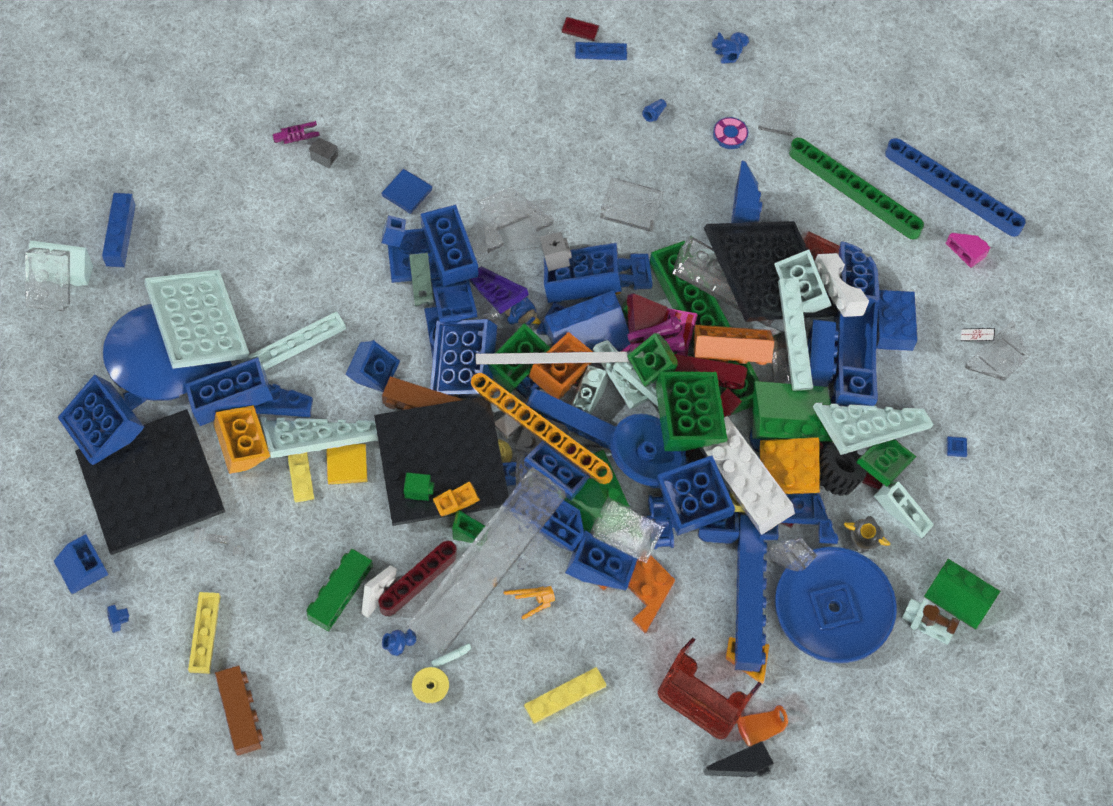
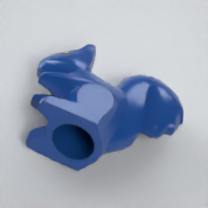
(730, 48)

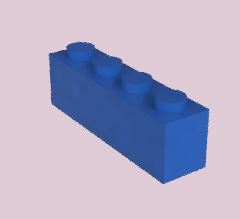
(119, 230)

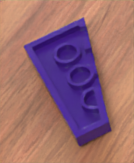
(498, 290)

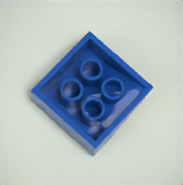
(747, 197)
(695, 495)

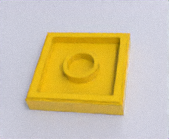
(347, 464)

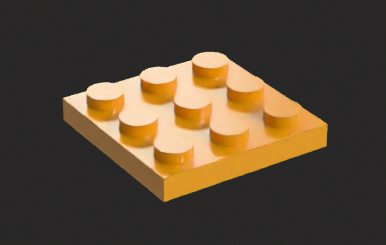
(793, 463)

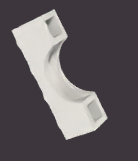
(848, 299)

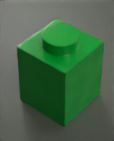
(418, 486)

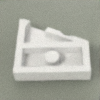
(376, 588)

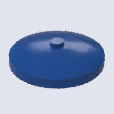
(640, 449)

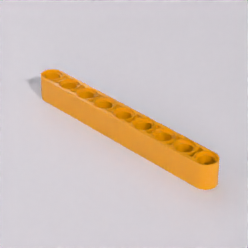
(547, 434)

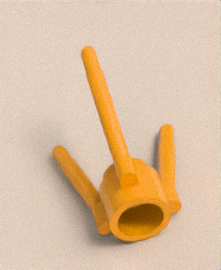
(543, 595)

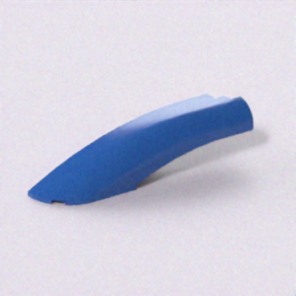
(856, 354)

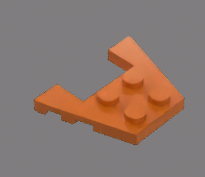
(651, 585)

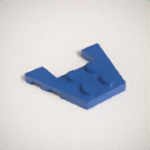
(808, 510)

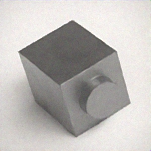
(323, 152)

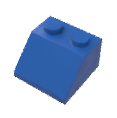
(372, 365)

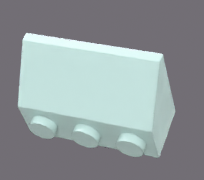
(80, 262)
(811, 286)

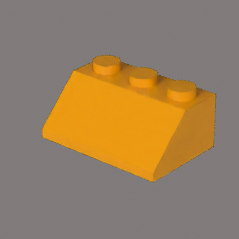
(240, 438)

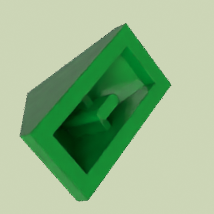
(466, 528)

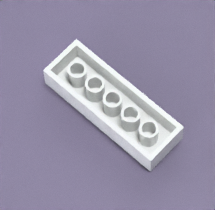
(749, 480)

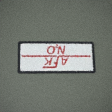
(978, 334)

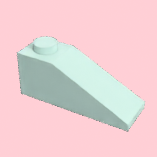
(904, 508)

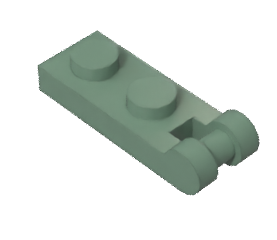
(421, 278)

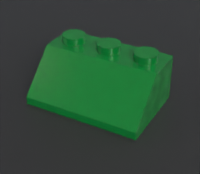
(522, 341)
(962, 594)

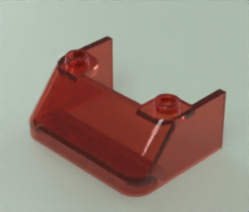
(699, 701)

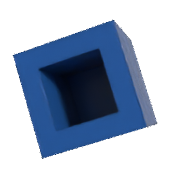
(393, 231)

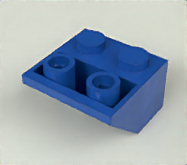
(80, 564)

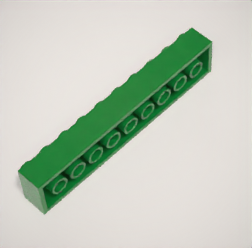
(691, 299)

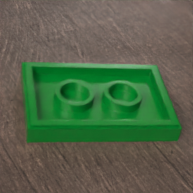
(886, 461)

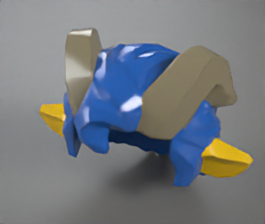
(523, 313)

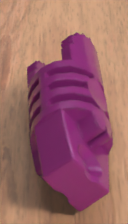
(295, 133)

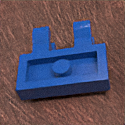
(640, 271)

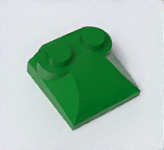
(652, 358)

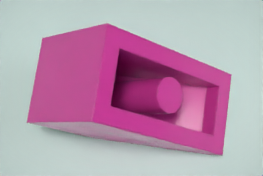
(968, 247)

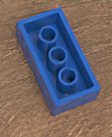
(449, 245)
(228, 389)

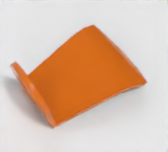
(762, 726)

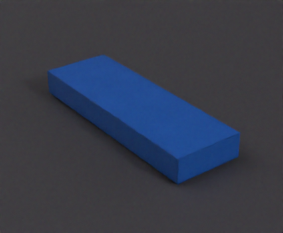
(601, 51)

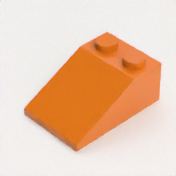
(560, 377)

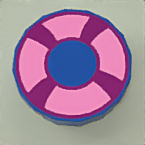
(730, 133)

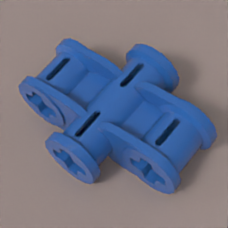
(659, 512)

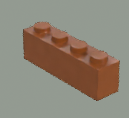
(407, 395)
(238, 710)

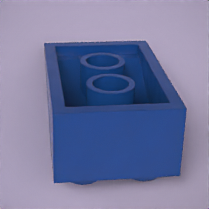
(601, 564)

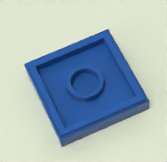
(407, 191)

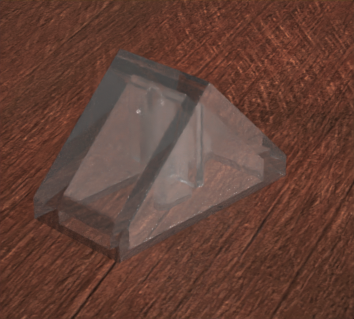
(488, 312)

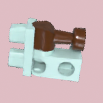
(929, 621)

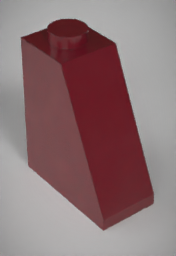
(643, 313)

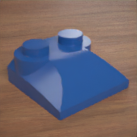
(722, 531)

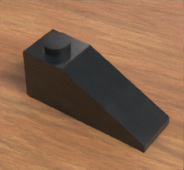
(745, 763)

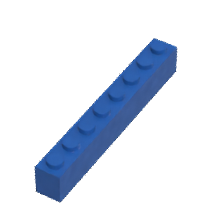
(750, 598)

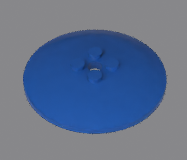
(863, 599)

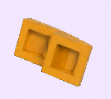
(456, 500)

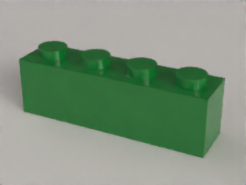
(339, 590)

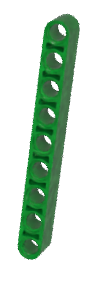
(817, 161)

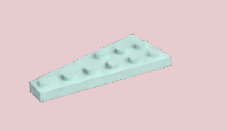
(866, 426)
(310, 435)

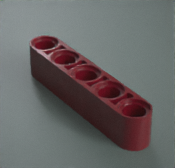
(728, 374)
(414, 587)

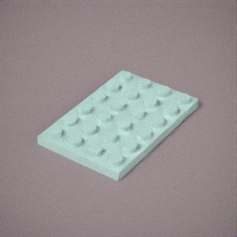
(196, 319)

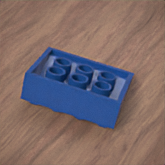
(590, 273)
(590, 322)
(456, 353)
(100, 420)

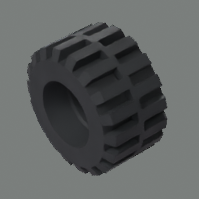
(840, 472)

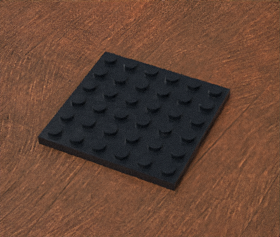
(748, 261)
(449, 443)
(152, 484)

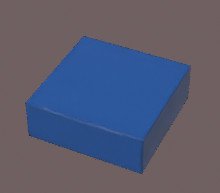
(956, 446)

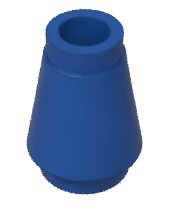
(654, 110)

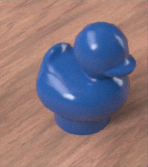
(396, 641)

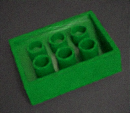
(690, 410)
(788, 413)
(594, 495)

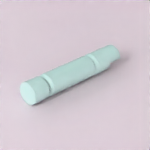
(451, 656)

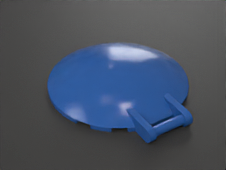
(140, 362)

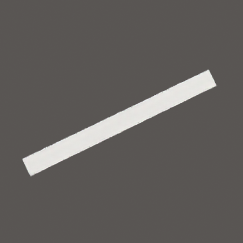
(535, 358)

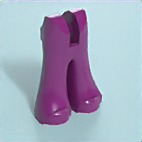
(668, 328)

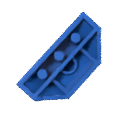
(564, 527)

